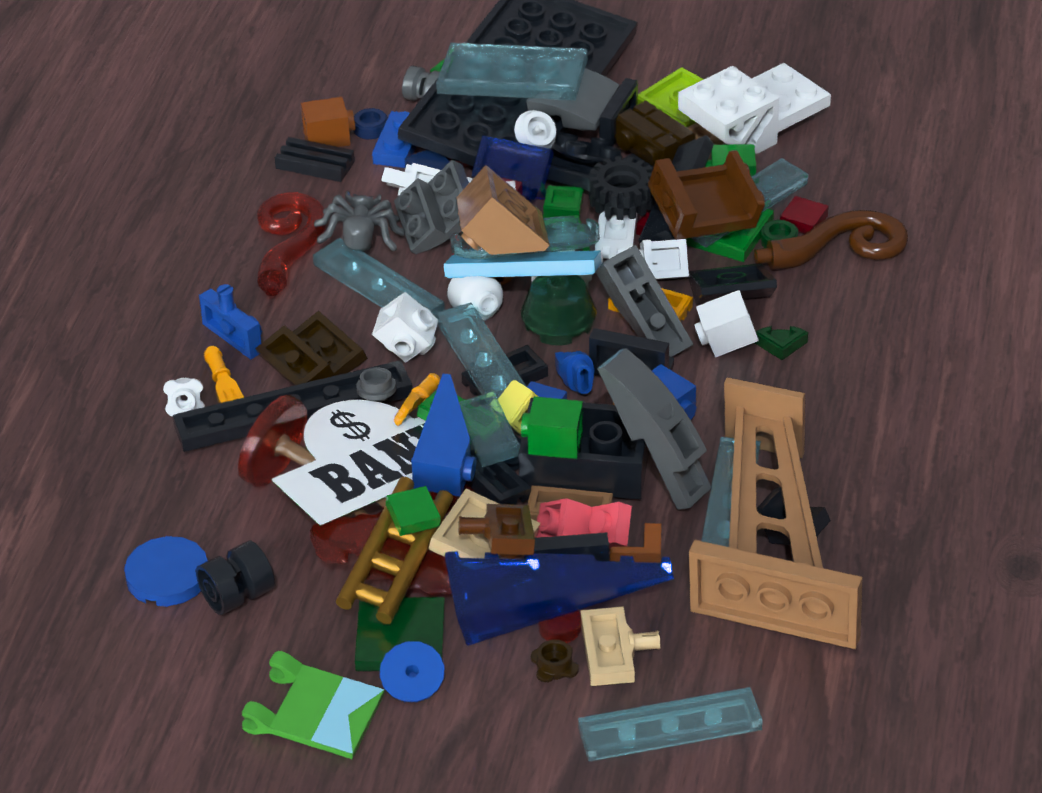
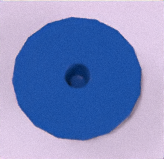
(412, 671)

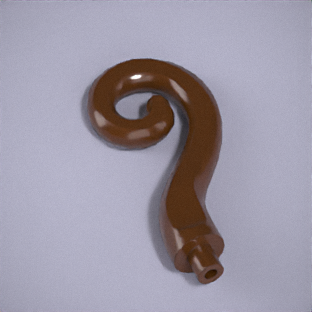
(798, 250)

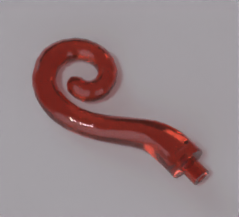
(276, 262)

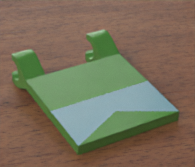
(317, 710)

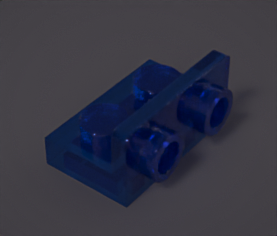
(516, 162)

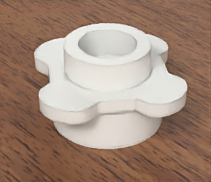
(183, 386)

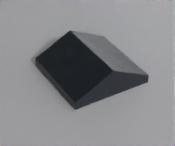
(752, 281)

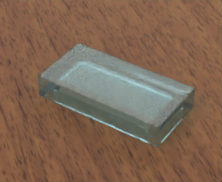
(489, 429)

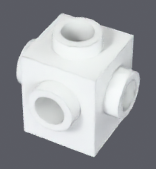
(406, 327)

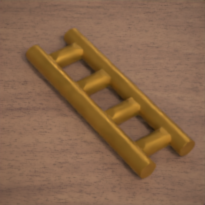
(402, 570)

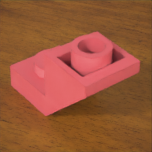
(574, 518)

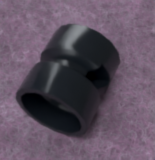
(231, 579)

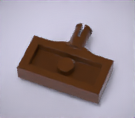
(506, 528)

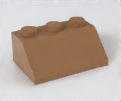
(499, 217)

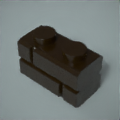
(650, 133)

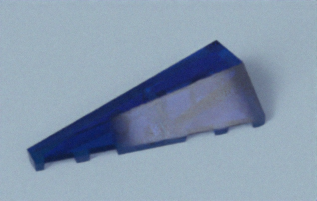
(511, 594)

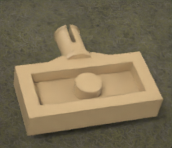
(612, 645)

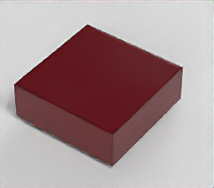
(804, 213)

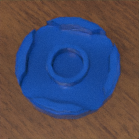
(164, 570)

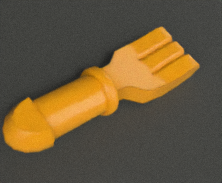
(225, 387)
(417, 396)

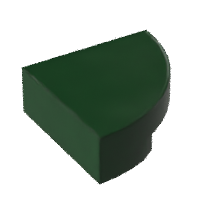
(780, 341)

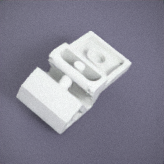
(752, 109)

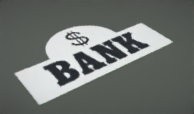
(356, 457)

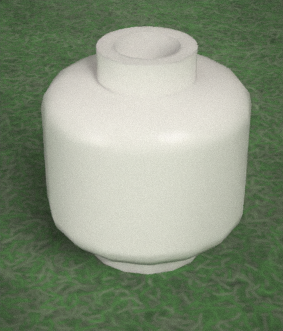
(480, 291)

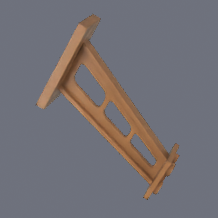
(762, 589)

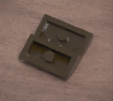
(311, 351)

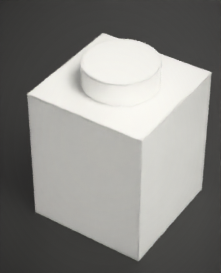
(725, 324)

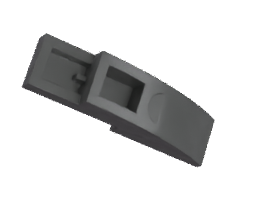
(657, 417)

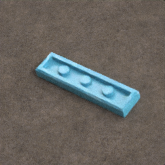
(525, 265)

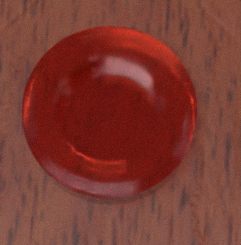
(562, 628)

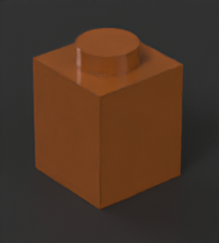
(327, 121)

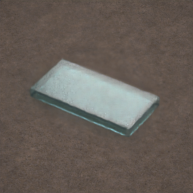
(512, 71)

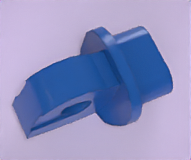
(575, 370)

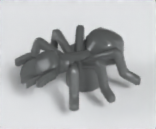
(360, 221)

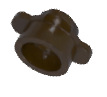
(554, 661)

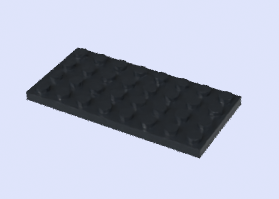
(456, 123)

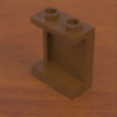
(707, 197)

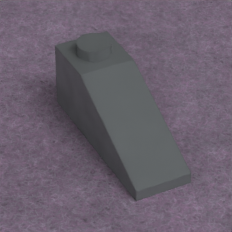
(642, 300)

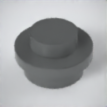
(376, 384)

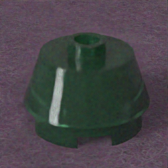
(558, 308)

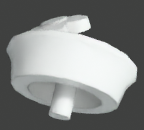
(535, 129)

